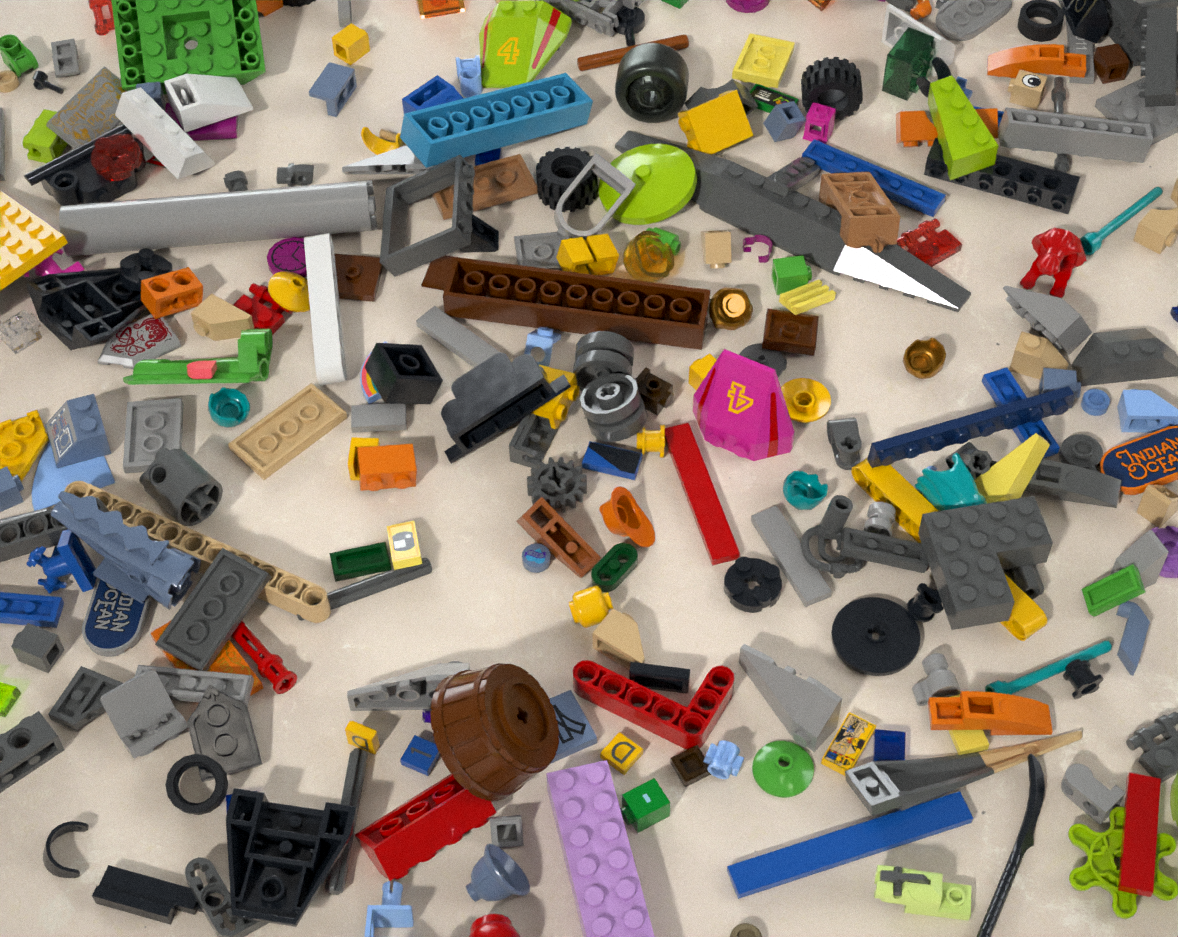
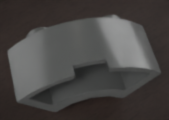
(703, 95)

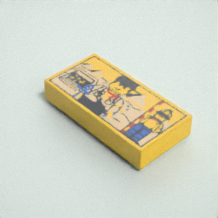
(848, 744)

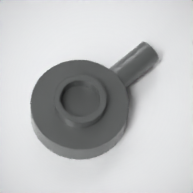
(1081, 452)

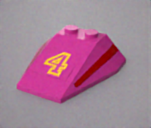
(743, 409)

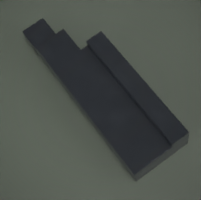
(146, 895)

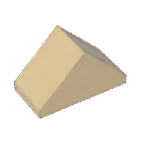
(1158, 504)

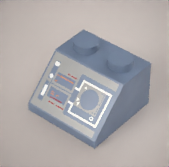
(77, 432)

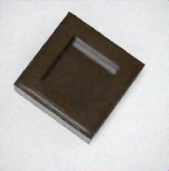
(690, 766)

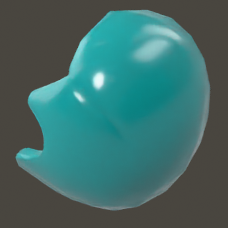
(228, 407)
(804, 490)

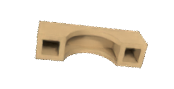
(1159, 227)

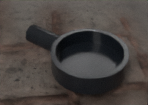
(630, 23)

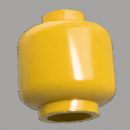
(590, 606)

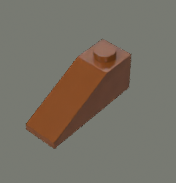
(559, 537)

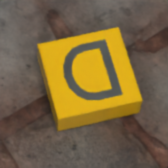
(362, 737)
(621, 753)

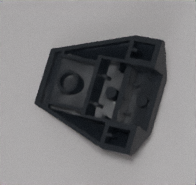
(84, 305)
(281, 854)

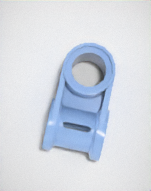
(469, 76)

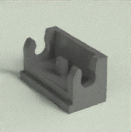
(531, 441)

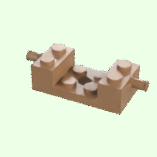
(864, 209)

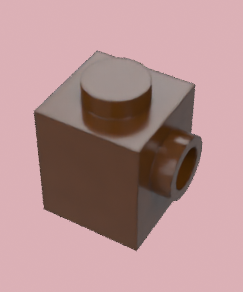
(1110, 63)

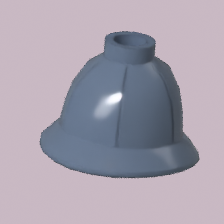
(496, 877)

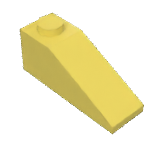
(1012, 473)

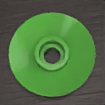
(781, 780)

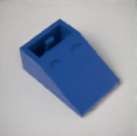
(430, 94)

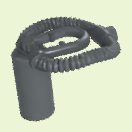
(831, 528)

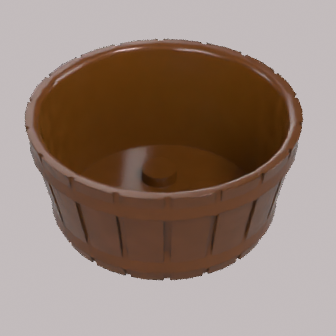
(493, 729)

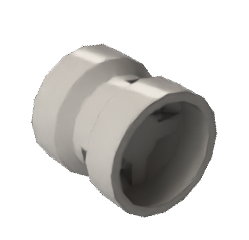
(880, 518)

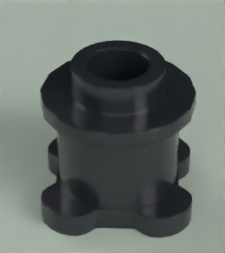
(925, 603)
(1082, 678)

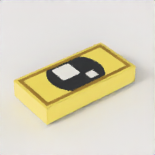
(404, 545)

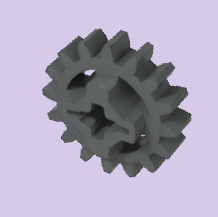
(570, 481)

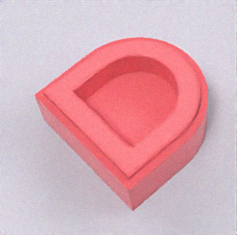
(201, 369)

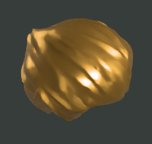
(730, 308)

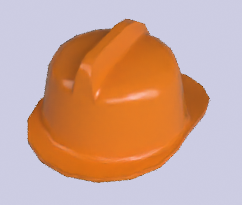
(626, 518)

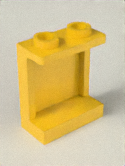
(715, 123)
(557, 408)

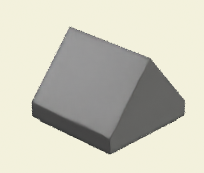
(506, 831)

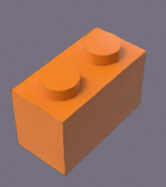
(386, 467)

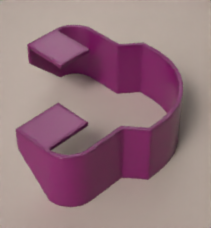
(758, 238)

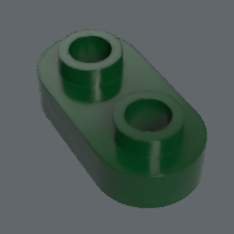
(612, 569)

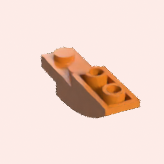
(1036, 59)
(990, 711)

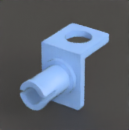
(390, 912)

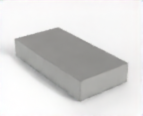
(378, 417)

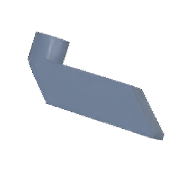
(1133, 635)

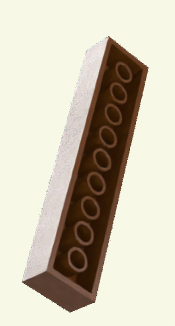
(577, 302)

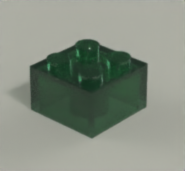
(907, 62)

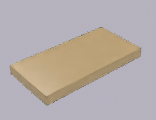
(287, 431)

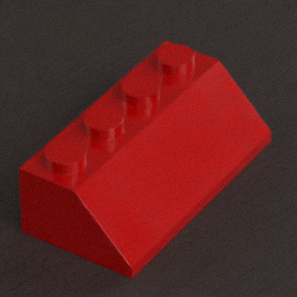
(423, 827)

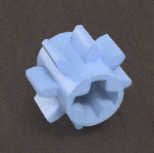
(723, 759)

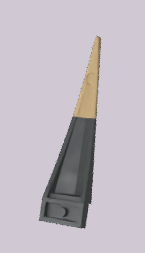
(912, 782)

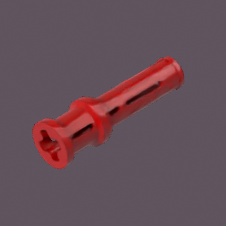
(242, 635)

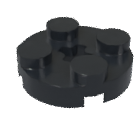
(141, 267)
(755, 570)

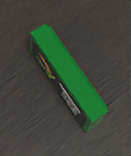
(768, 98)

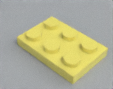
(763, 60)

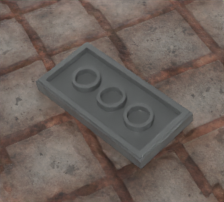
(213, 610)

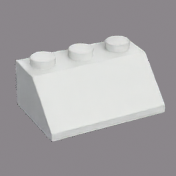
(896, 24)

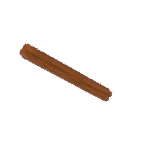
(614, 56)

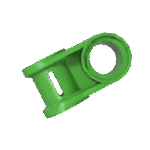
(16, 55)

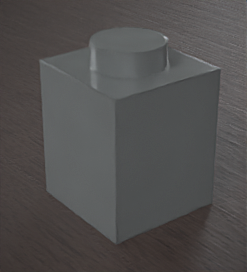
(37, 647)

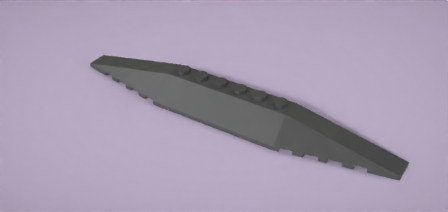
(805, 228)

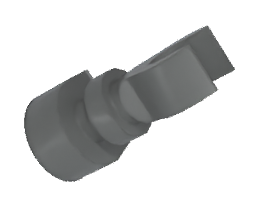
(236, 181)

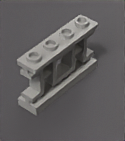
(586, 13)

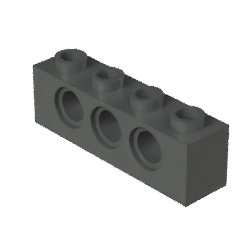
(41, 747)

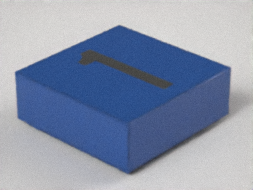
(420, 755)

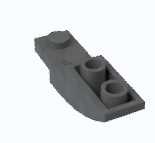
(1075, 484)

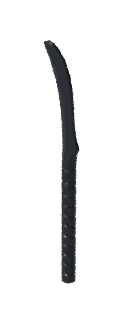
(1023, 842)

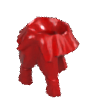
(1057, 256)

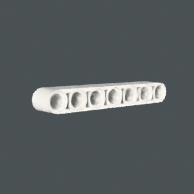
(325, 309)

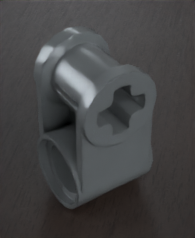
(845, 441)

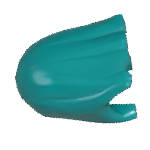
(951, 487)

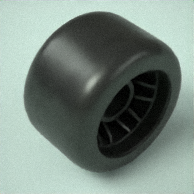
(652, 83)

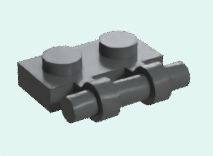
(1160, 759)

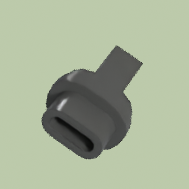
(295, 174)

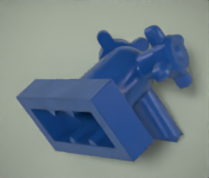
(66, 559)

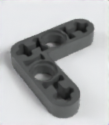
(213, 914)

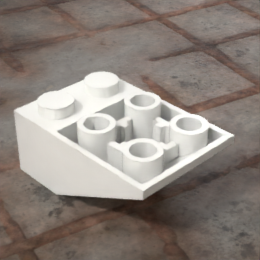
(205, 99)

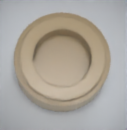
(8, 81)

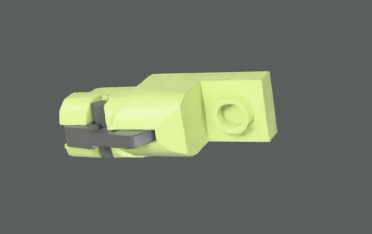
(922, 892)

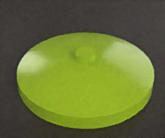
(663, 183)

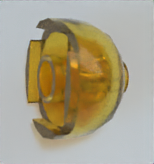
(648, 257)

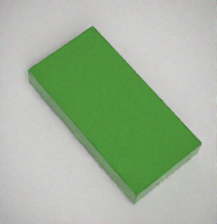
(1113, 590)

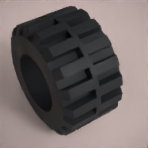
(832, 84)
(558, 171)

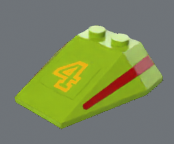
(519, 41)

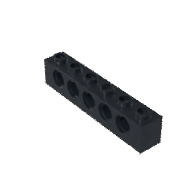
(1012, 180)

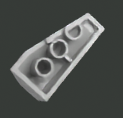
(803, 706)

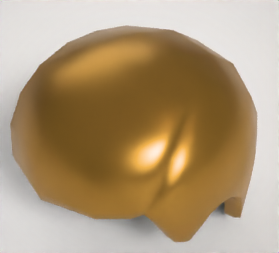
(924, 358)

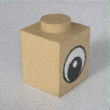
(1027, 89)

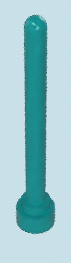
(1092, 241)
(1047, 671)

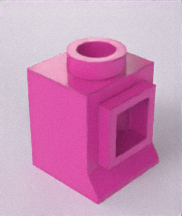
(820, 116)

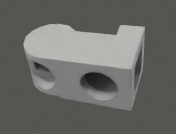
(1089, 793)

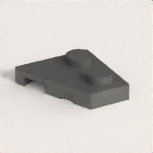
(81, 699)

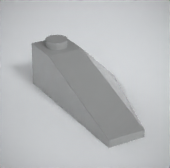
(392, 162)
(404, 691)

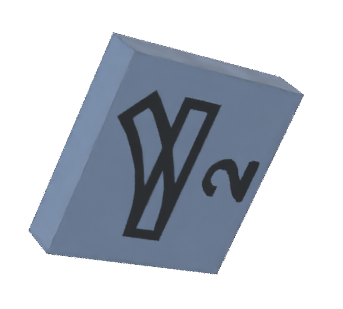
(573, 726)

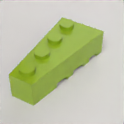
(960, 130)

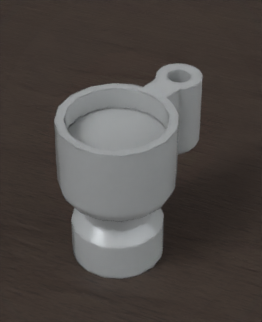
(939, 682)

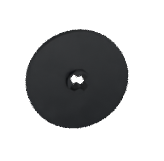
(897, 638)

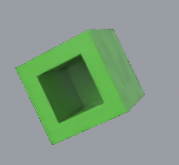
(790, 273)

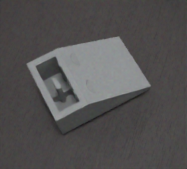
(1049, 317)

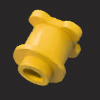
(652, 440)

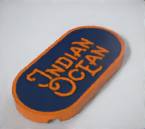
(1144, 461)

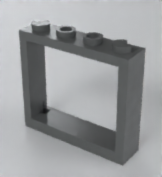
(393, 253)

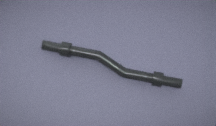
(1058, 96)

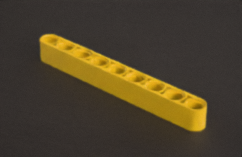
(889, 486)

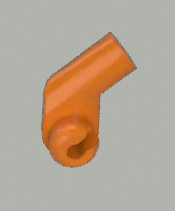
(921, 10)

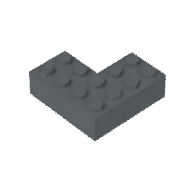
(971, 550)

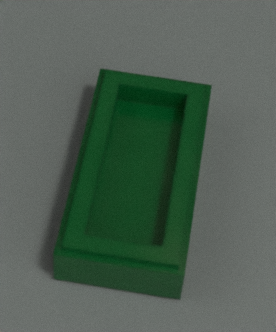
(360, 561)

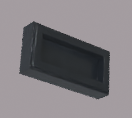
(660, 677)

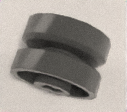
(601, 355)
(613, 407)

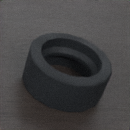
(1036, 31)
(175, 774)

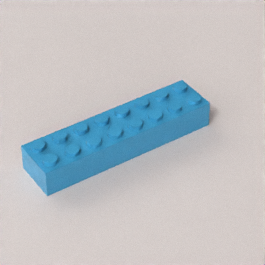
(495, 119)

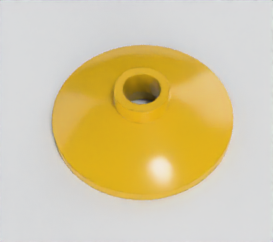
(290, 291)
(806, 399)

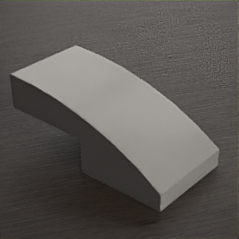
(65, 58)

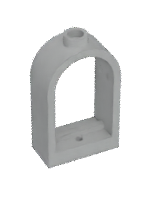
(609, 175)

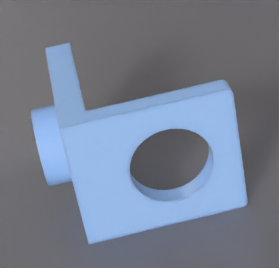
(542, 338)

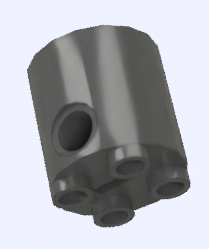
(182, 486)

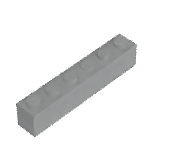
(1074, 135)

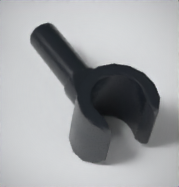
(40, 81)

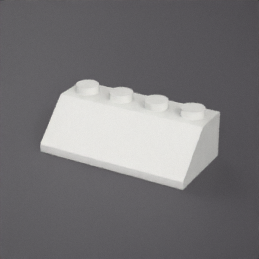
(161, 134)

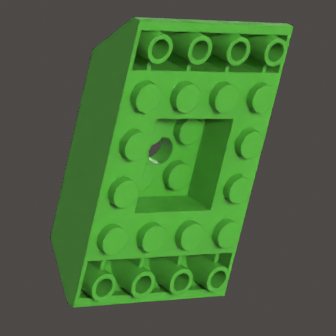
(155, 32)

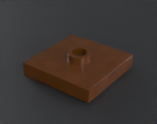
(358, 276)
(790, 332)

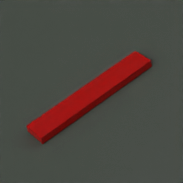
(701, 494)

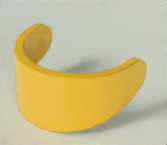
(377, 144)

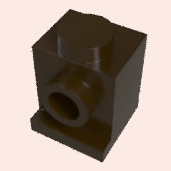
(654, 391)

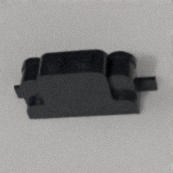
(74, 179)
(495, 398)

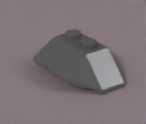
(1124, 358)

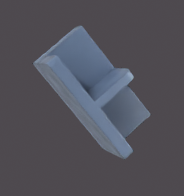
(334, 86)

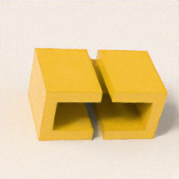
(595, 251)

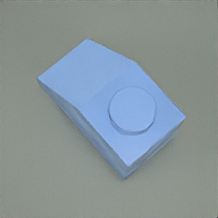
(1145, 412)

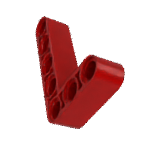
(655, 704)

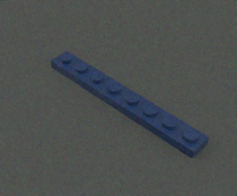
(969, 427)

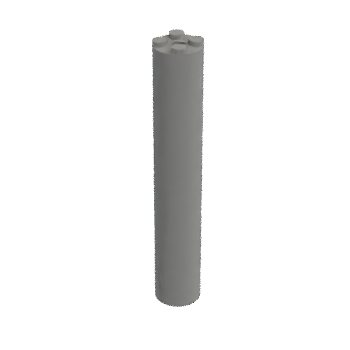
(218, 218)

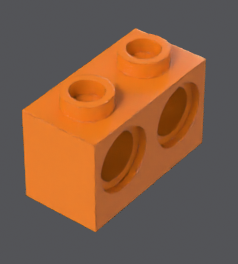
(171, 292)

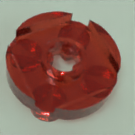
(113, 145)

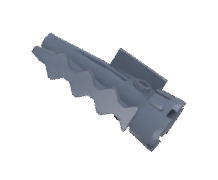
(130, 558)

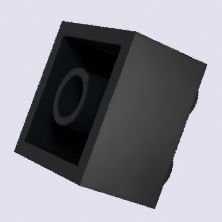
(403, 373)

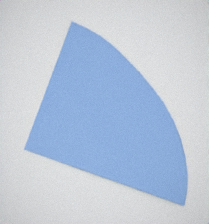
(52, 480)

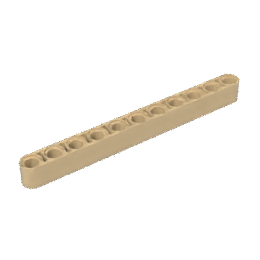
(206, 549)

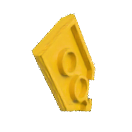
(21, 443)

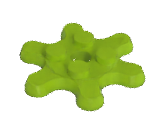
(1102, 871)

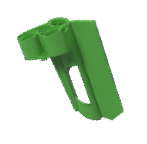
(249, 366)

